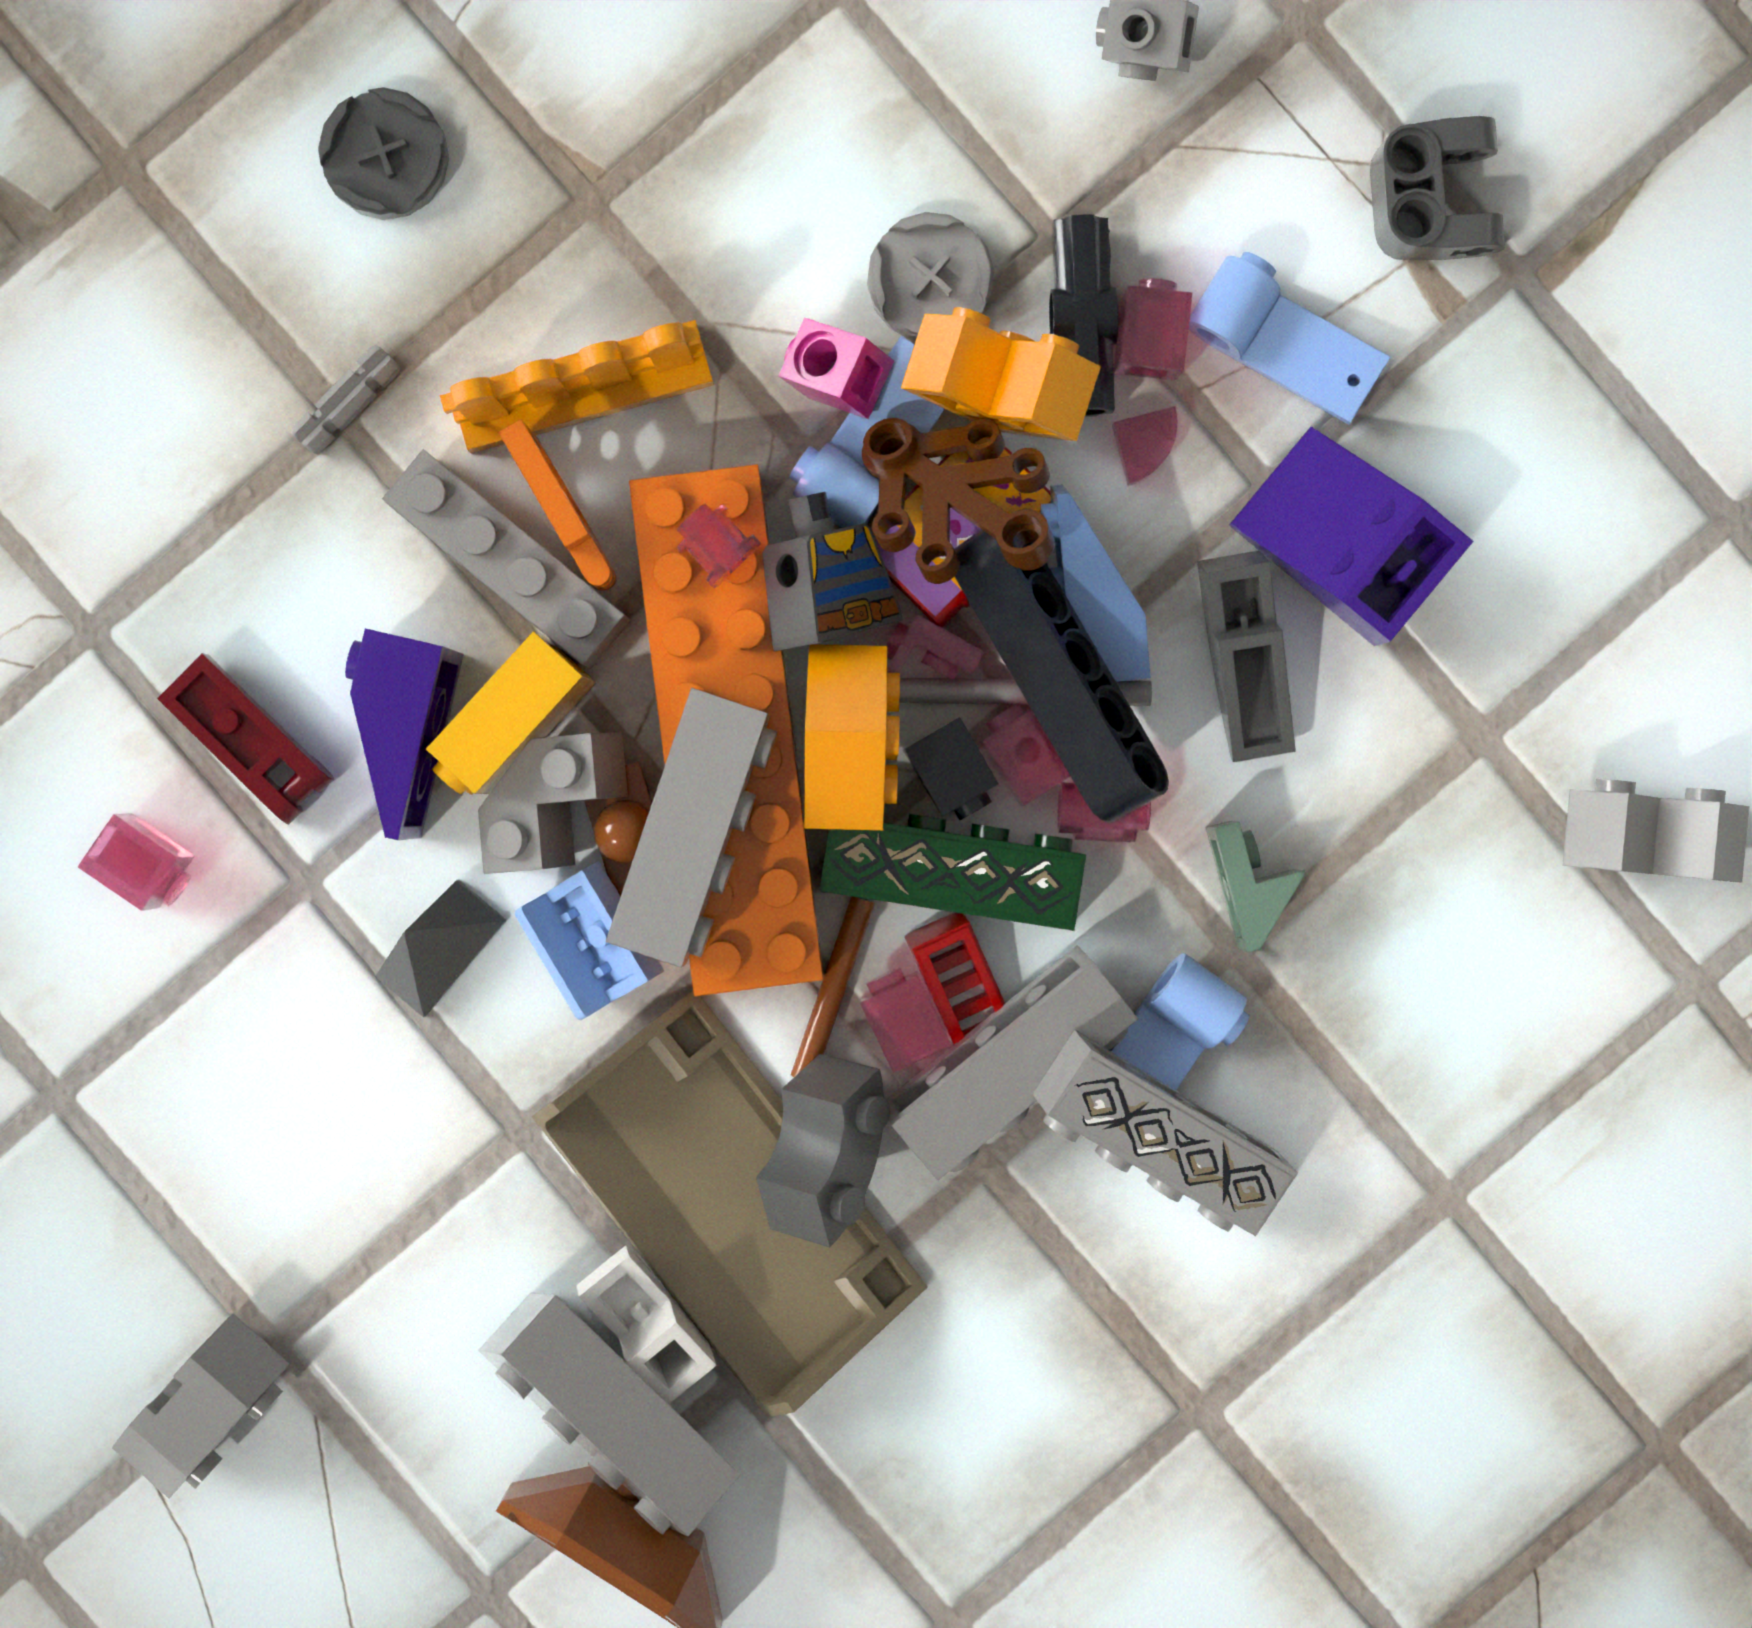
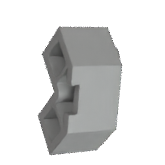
(528, 812)
(1656, 834)
(201, 1405)

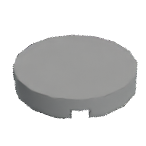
(928, 268)

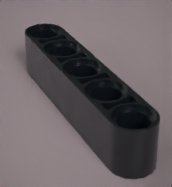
(1062, 680)

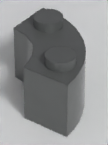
(824, 1149)

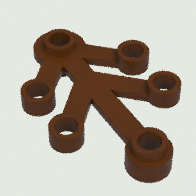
(899, 452)

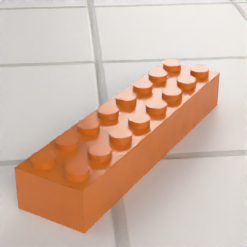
(723, 646)

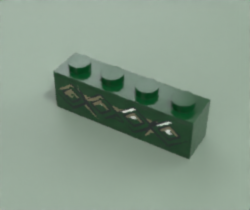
(958, 871)

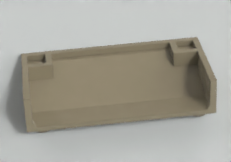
(672, 1154)

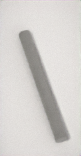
(994, 691)

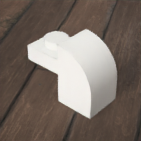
(650, 1324)

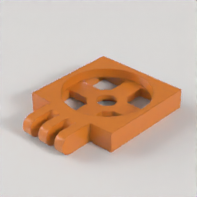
(558, 504)

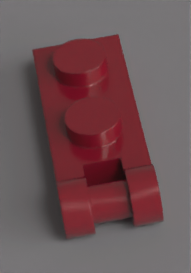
(244, 736)

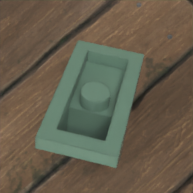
(1250, 902)

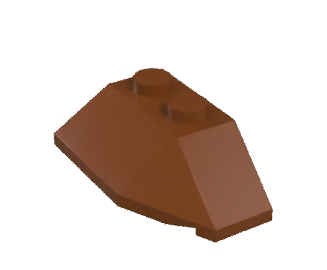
(608, 1537)

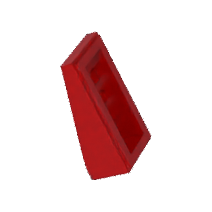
(936, 937)

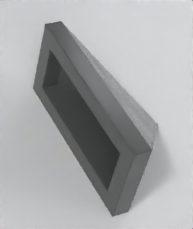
(439, 947)

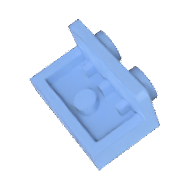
(570, 936)

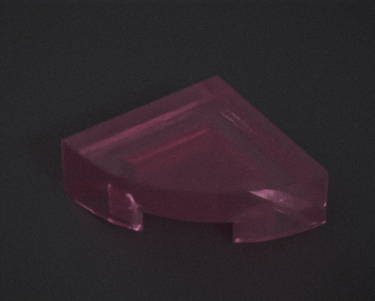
(1145, 442)

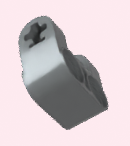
(1423, 194)

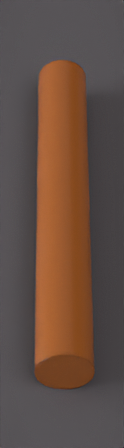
(834, 982)

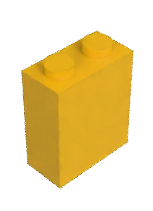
(515, 705)

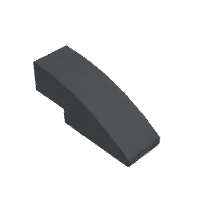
(1247, 655)

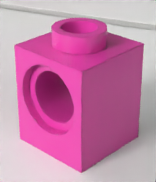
(853, 380)

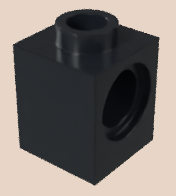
(952, 770)

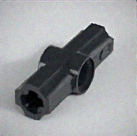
(1083, 302)

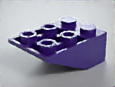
(1351, 536)

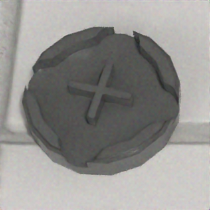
(383, 153)

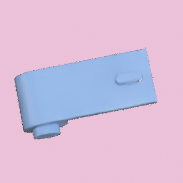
(1284, 341)
(839, 464)
(1180, 1019)

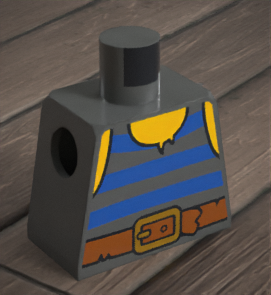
(825, 579)

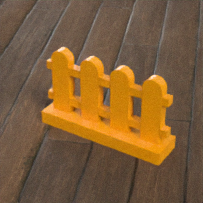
(582, 385)

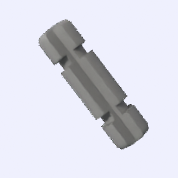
(345, 399)

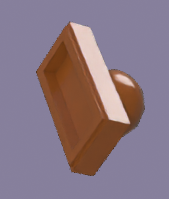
(620, 824)

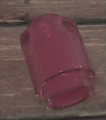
(1078, 819)

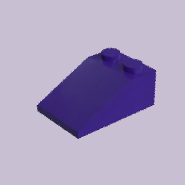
(401, 705)

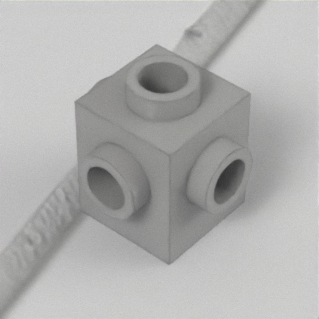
(1166, 44)

